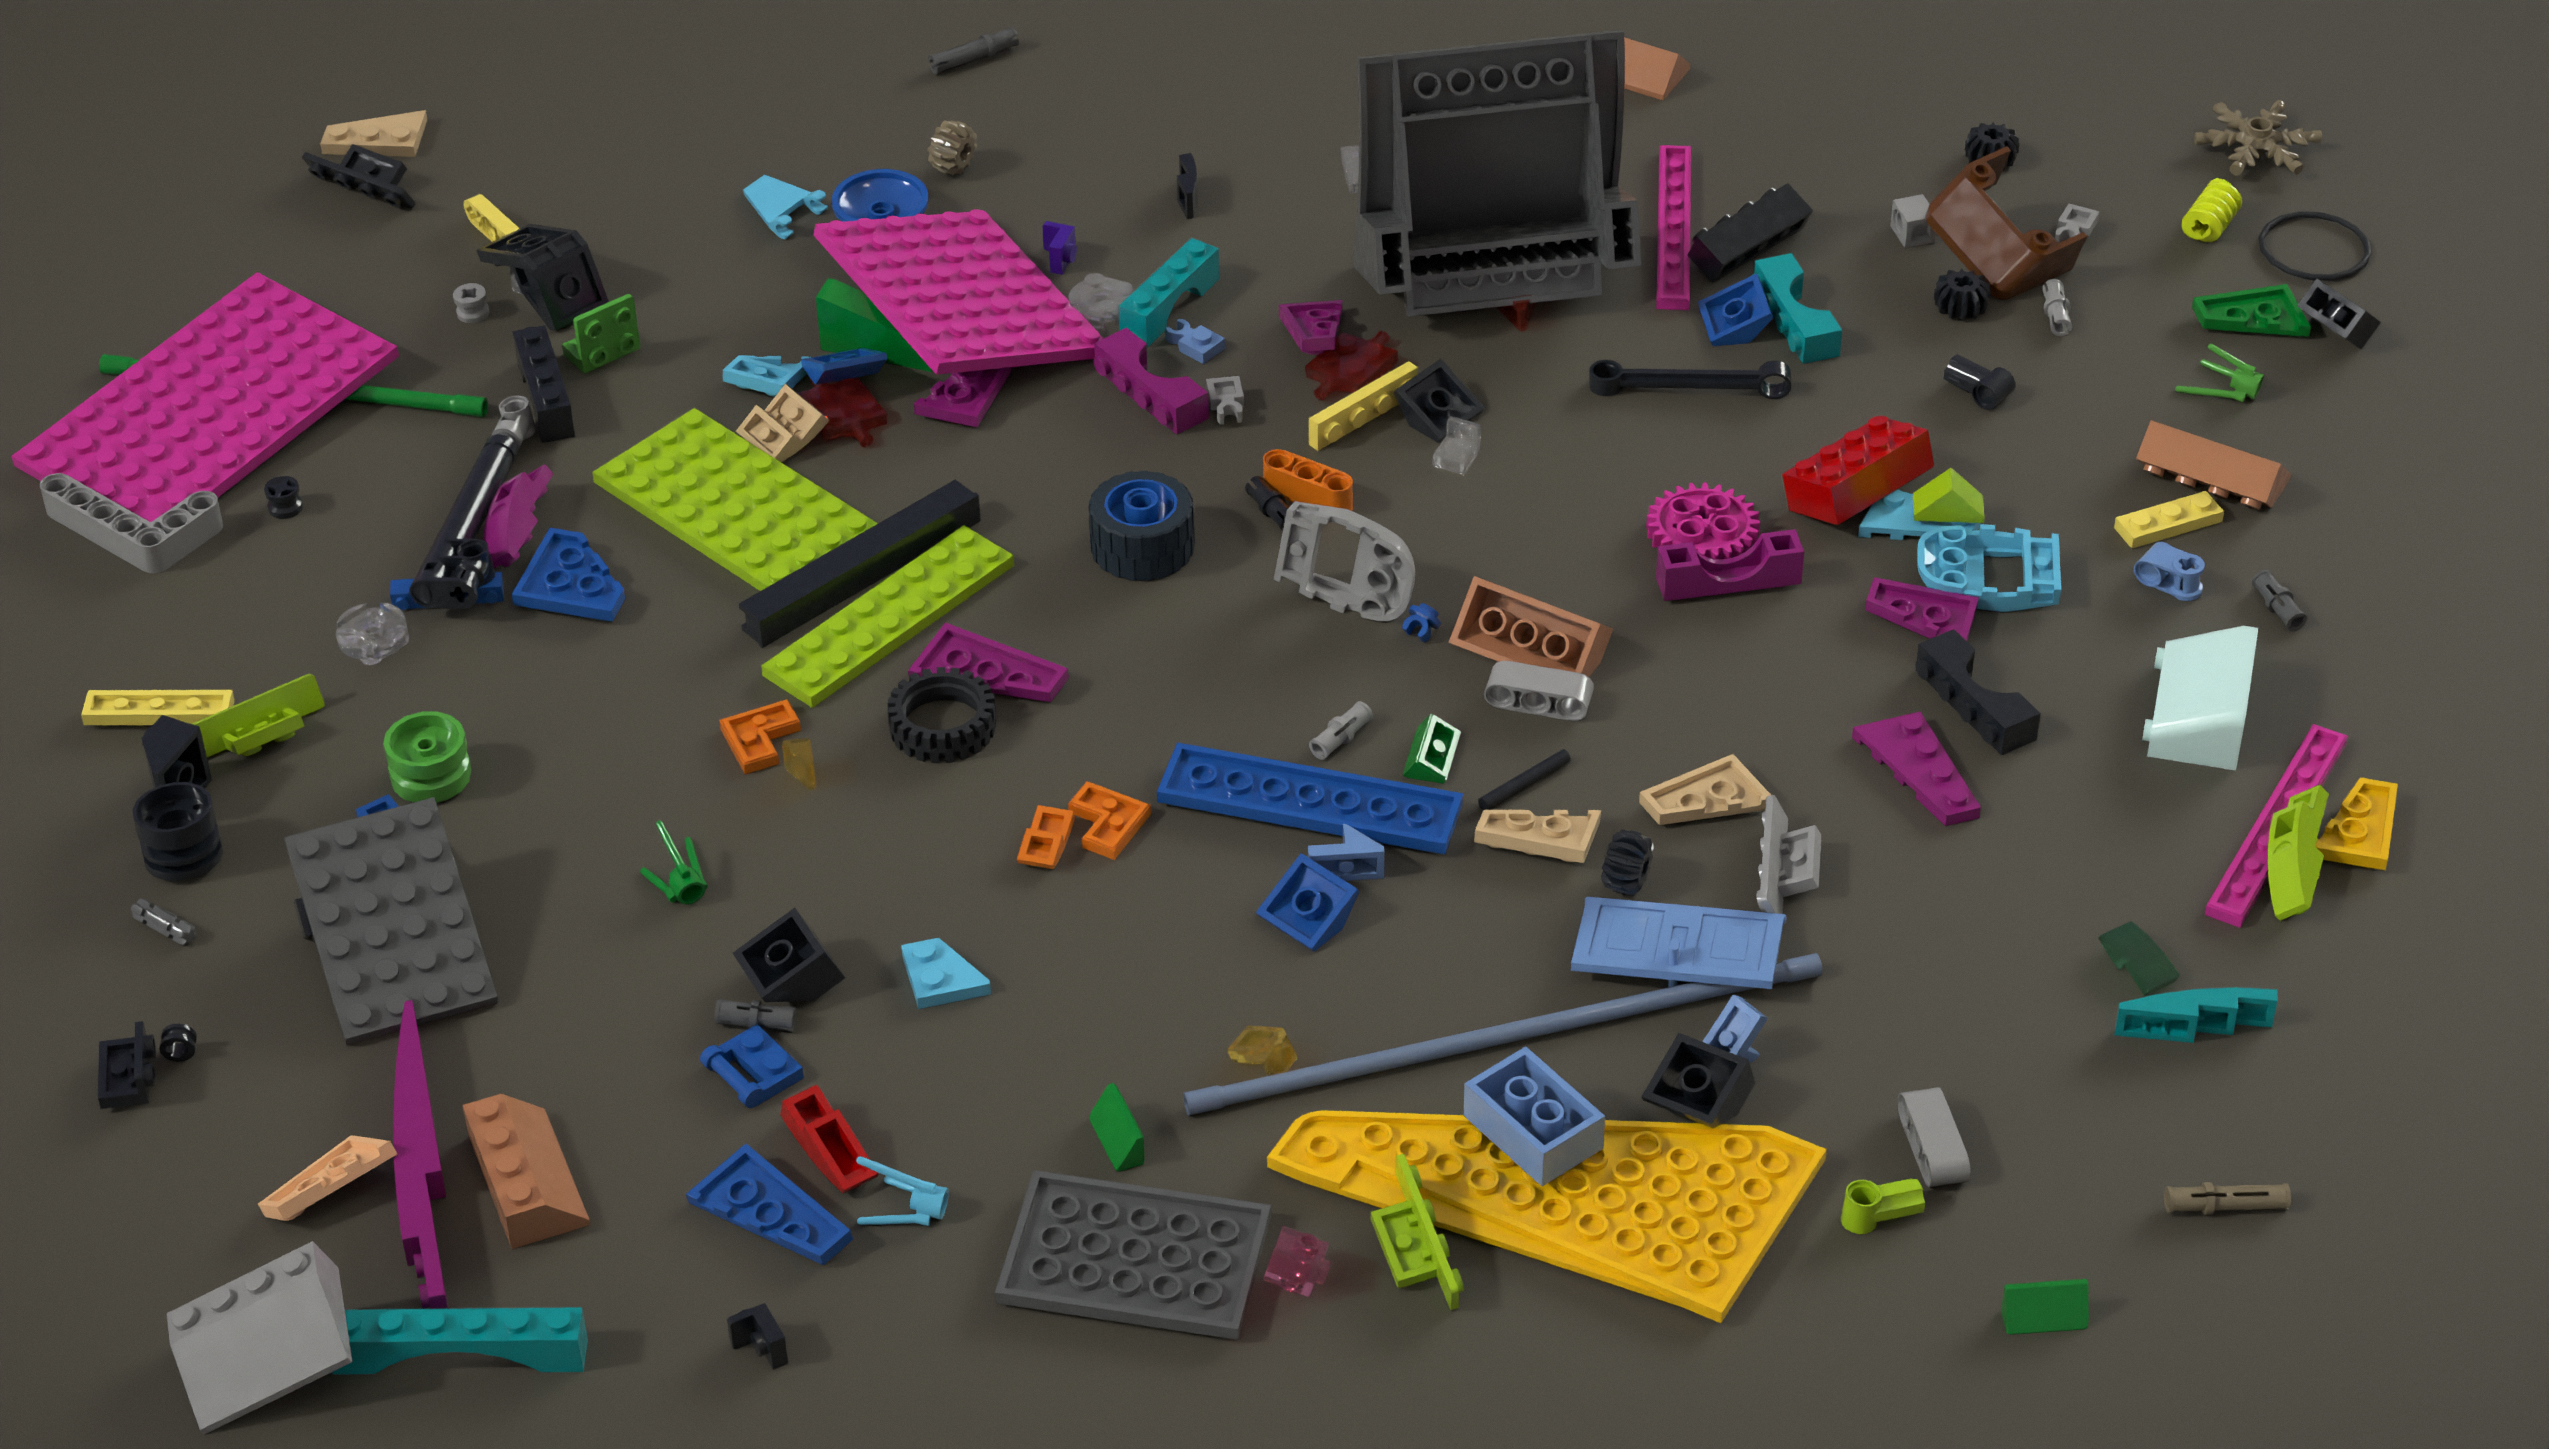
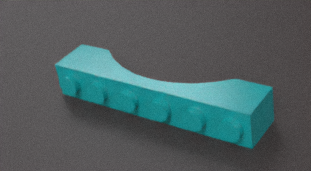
(531, 1336)

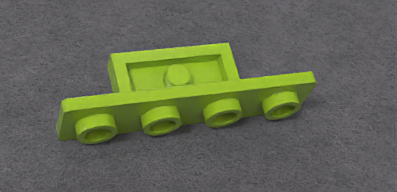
(261, 718)
(1410, 1238)

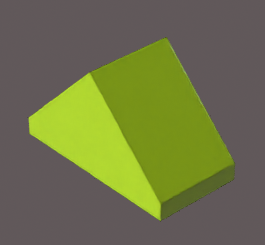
(1948, 500)

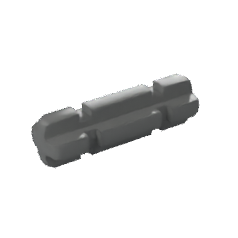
(163, 921)

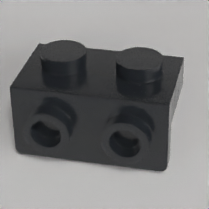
(126, 1069)

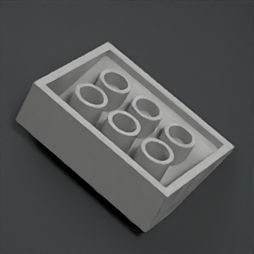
(260, 1336)

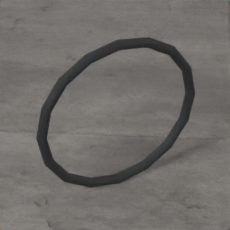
(2309, 214)

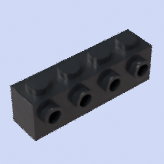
(1749, 232)

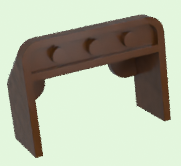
(1989, 240)

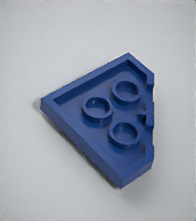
(569, 579)

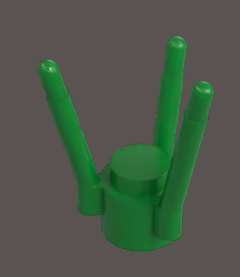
(685, 883)

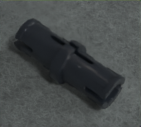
(1270, 502)

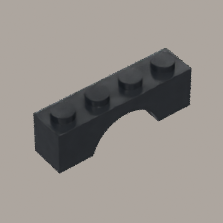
(544, 382)
(2000, 718)

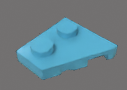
(763, 373)

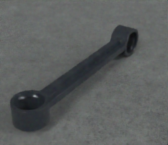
(1688, 378)

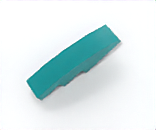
(2182, 1013)

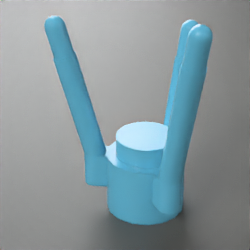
(926, 1197)

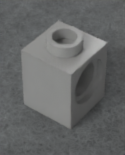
(1910, 222)

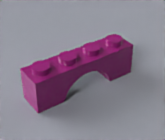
(1172, 401)
(1769, 563)

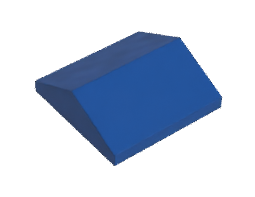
(1736, 312)
(843, 365)
(1309, 903)

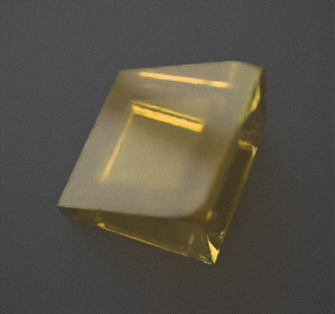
(799, 761)

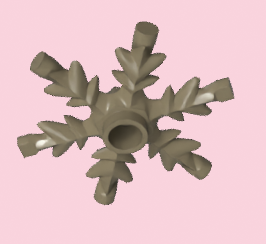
(2258, 137)

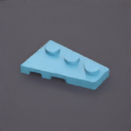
(1895, 517)

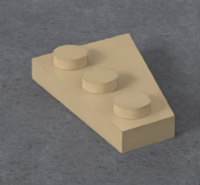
(1549, 836)

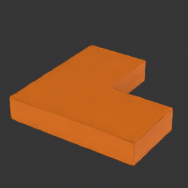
(752, 731)
(1114, 818)

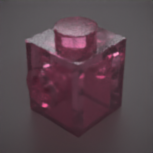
(1297, 1262)

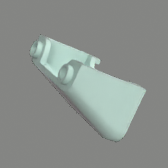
(2202, 697)

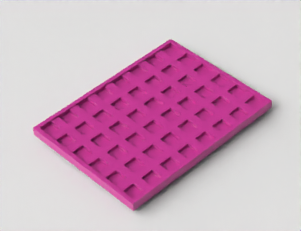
(959, 291)

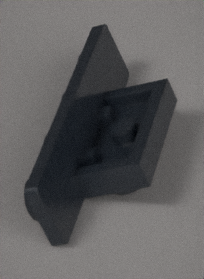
(367, 171)

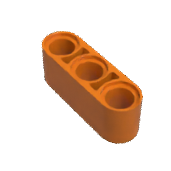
(1307, 480)

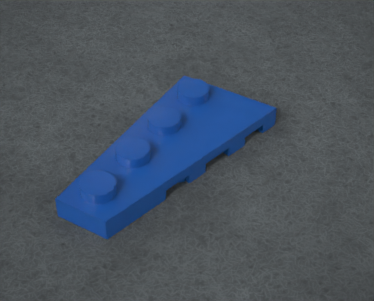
(769, 1204)

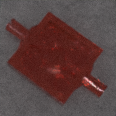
(1351, 364)
(848, 408)

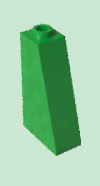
(853, 322)

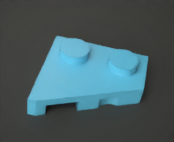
(941, 974)

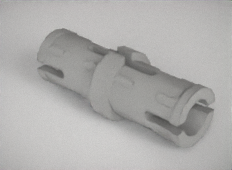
(2057, 307)
(1328, 742)

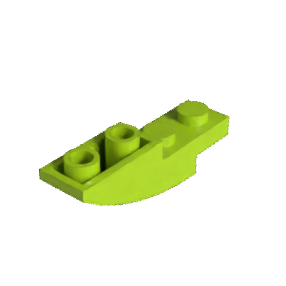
(2292, 852)

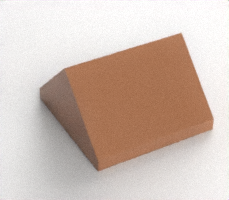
(1652, 69)

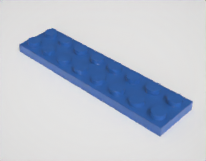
(1310, 797)

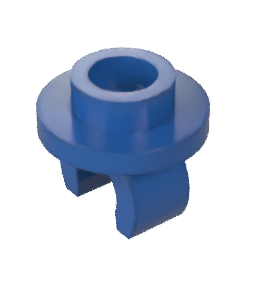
(1421, 616)

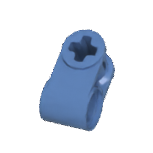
(2169, 569)

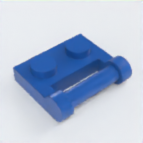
(760, 1058)

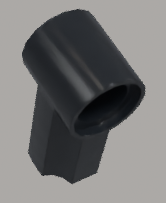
(1986, 386)

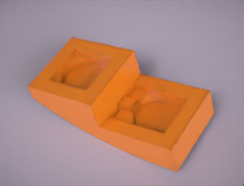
(1046, 837)

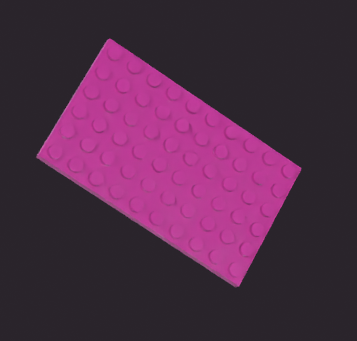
(211, 400)

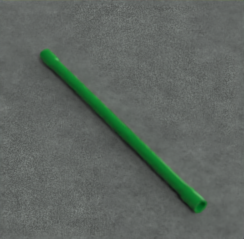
(457, 403)

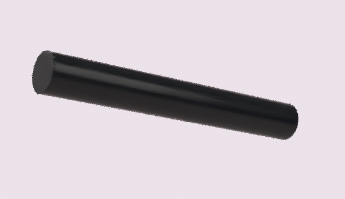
(1524, 780)

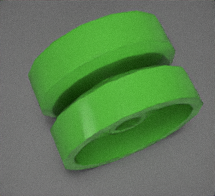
(427, 756)

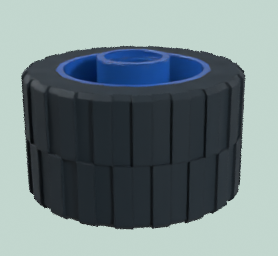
(1141, 525)

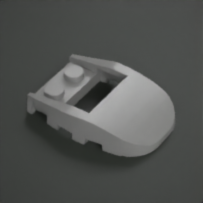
(1382, 567)

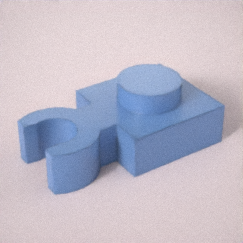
(1196, 343)

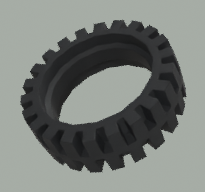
(938, 687)

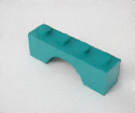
(1149, 306)
(1809, 331)

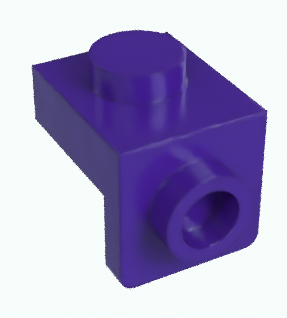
(1061, 244)

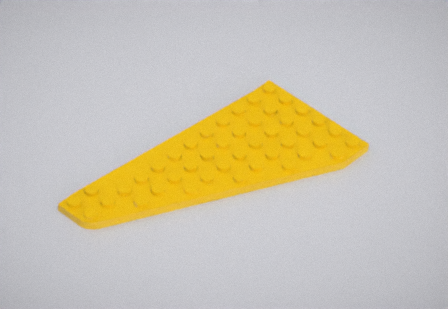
(1654, 1211)

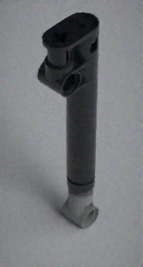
(456, 559)

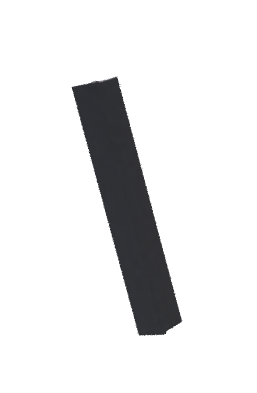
(858, 563)

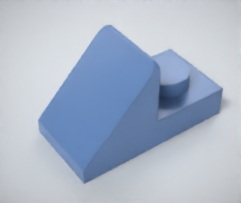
(1354, 859)
(1737, 1028)

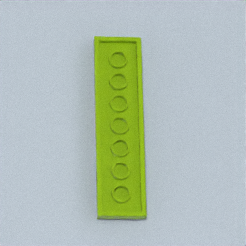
(887, 616)

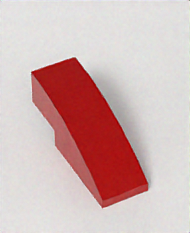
(826, 1138)

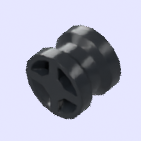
(283, 497)

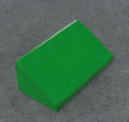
(1432, 751)
(1118, 1130)
(2045, 1306)

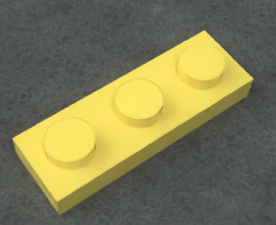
(2169, 519)

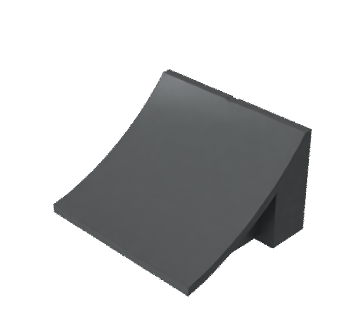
(1493, 172)

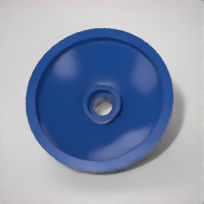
(879, 195)

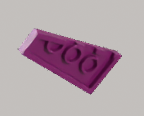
(999, 665)

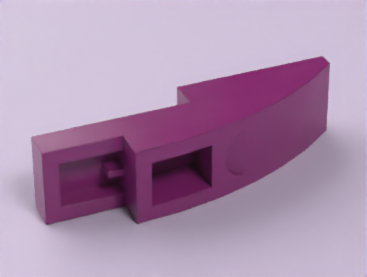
(511, 515)

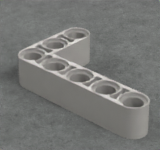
(142, 543)

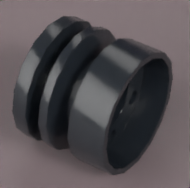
(177, 831)

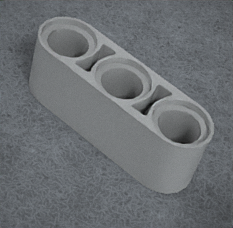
(1539, 690)
(1934, 1137)

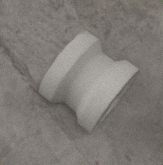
(471, 303)

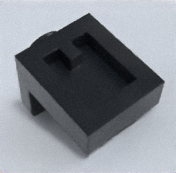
(760, 1329)

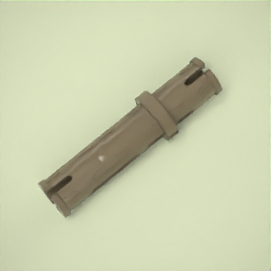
(2240, 1197)

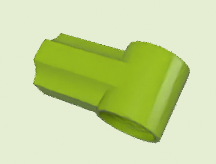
(1871, 1203)

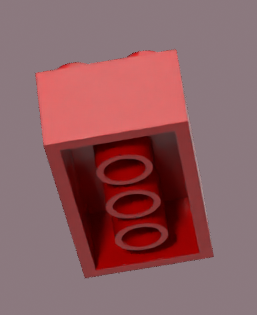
(1858, 470)

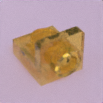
(1265, 1047)

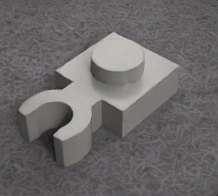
(2075, 221)
(1226, 397)

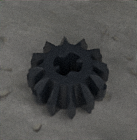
(1990, 138)
(1962, 294)
(1627, 862)

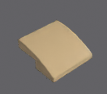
(783, 426)

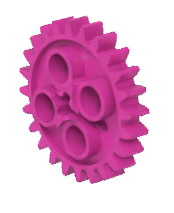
(1709, 518)

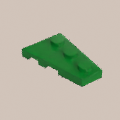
(2253, 310)

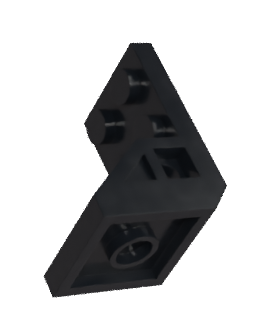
(551, 271)

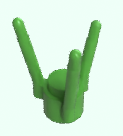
(2244, 380)

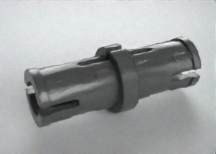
(2289, 613)
(755, 1013)

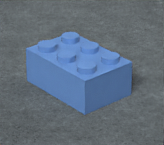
(1534, 1116)

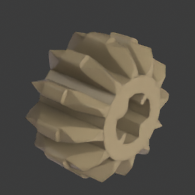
(952, 147)

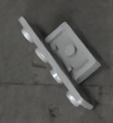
(1788, 859)

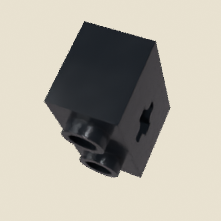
(2339, 314)

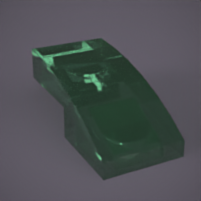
(2141, 956)

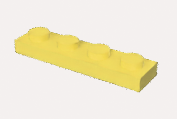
(1358, 407)
(147, 706)

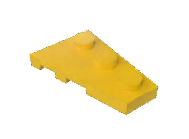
(2362, 826)

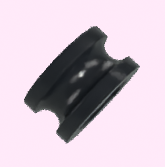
(178, 1051)

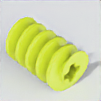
(2212, 211)

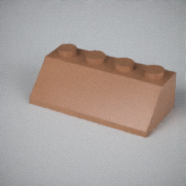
(2212, 465)
(1527, 631)
(524, 1169)

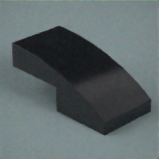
(1187, 185)

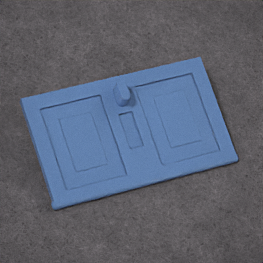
(1678, 942)

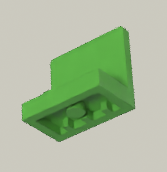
(604, 334)

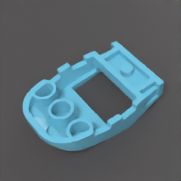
(1954, 563)

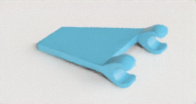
(777, 199)

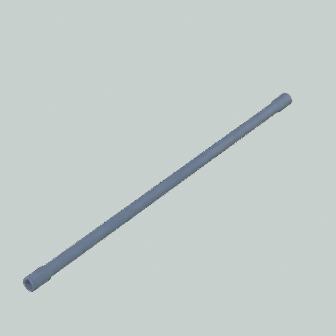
(1219, 1096)

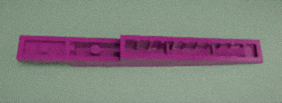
(417, 1163)

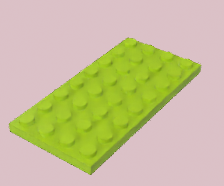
(730, 499)

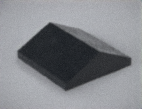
(1435, 397)

